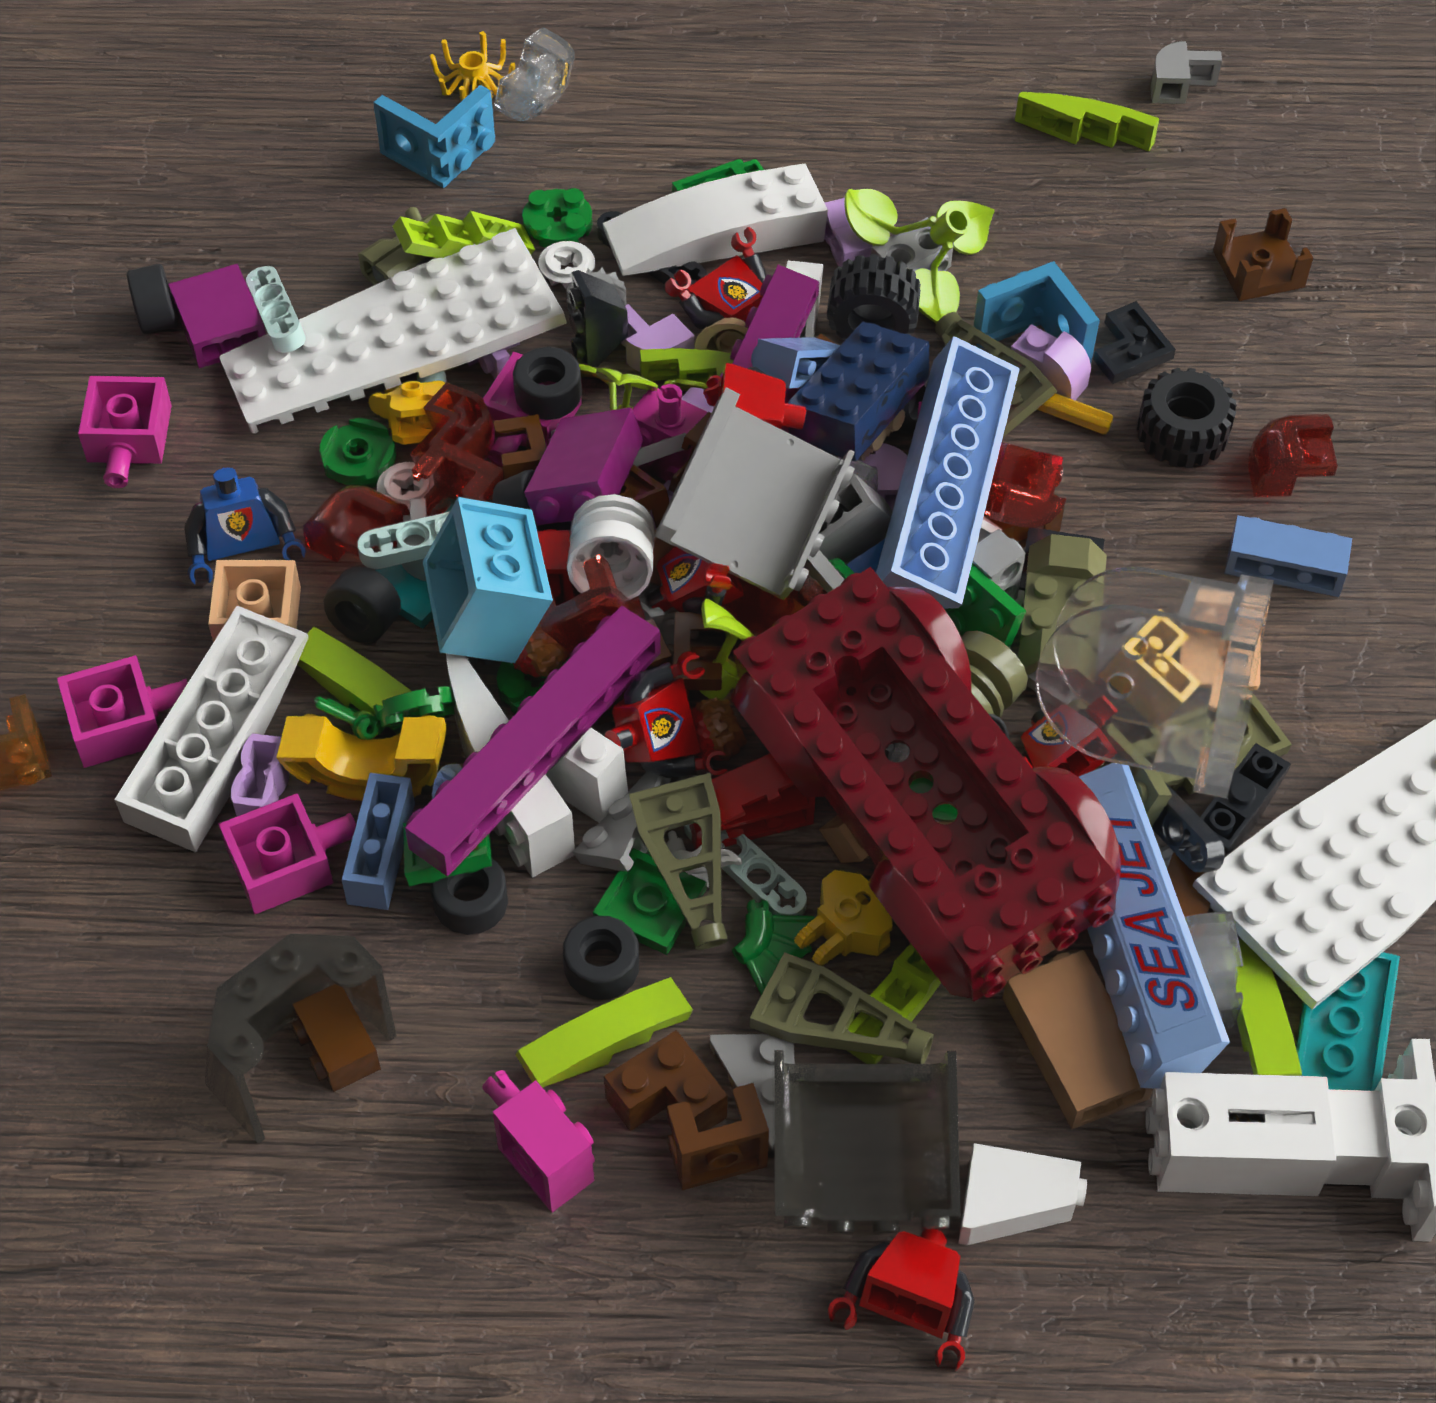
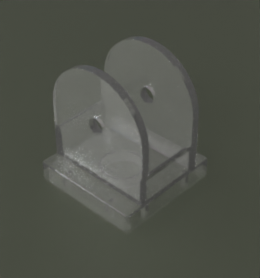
(1157, 671)

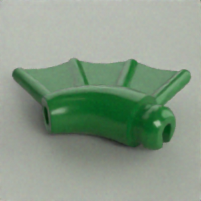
(361, 722)
(767, 939)

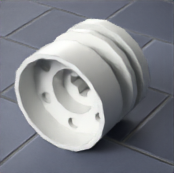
(621, 534)

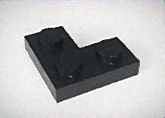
(1138, 345)

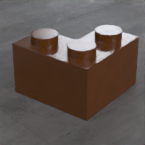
(662, 1077)

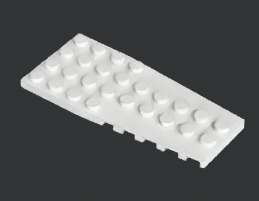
(403, 326)
(1337, 871)

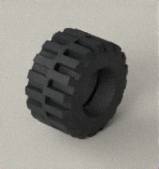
(874, 293)
(1191, 396)

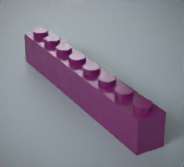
(532, 740)

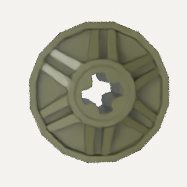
(995, 672)

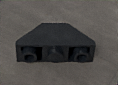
(597, 319)
(1249, 796)

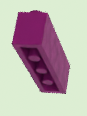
(781, 313)

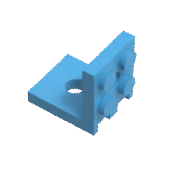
(438, 149)
(1036, 298)

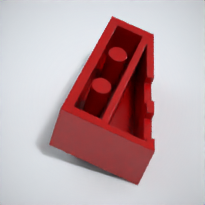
(758, 802)

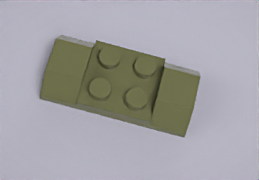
(1053, 573)

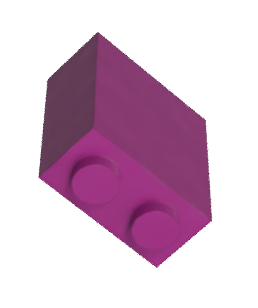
(216, 313)

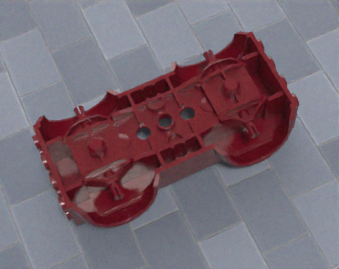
(1029, 844)

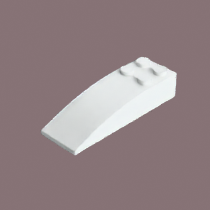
(700, 220)
(199, 745)
(541, 821)

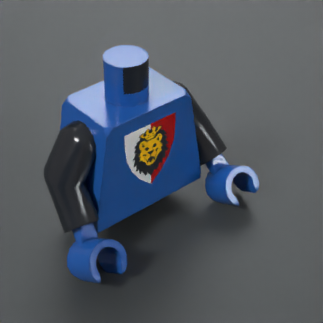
(234, 520)

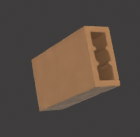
(1075, 1038)

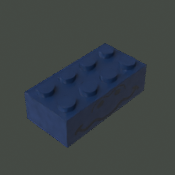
(861, 389)

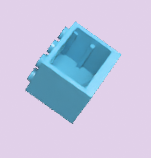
(486, 580)

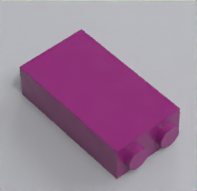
(583, 461)

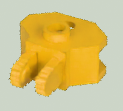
(405, 409)
(847, 919)

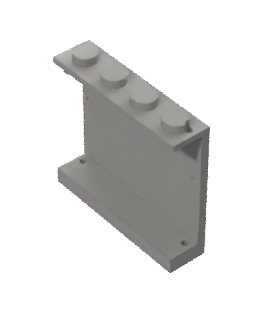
(754, 499)

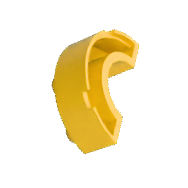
(322, 752)

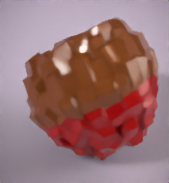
(541, 655)
(717, 728)

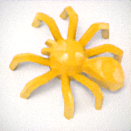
(471, 69)

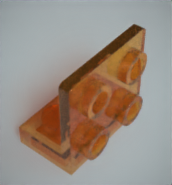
(23, 748)

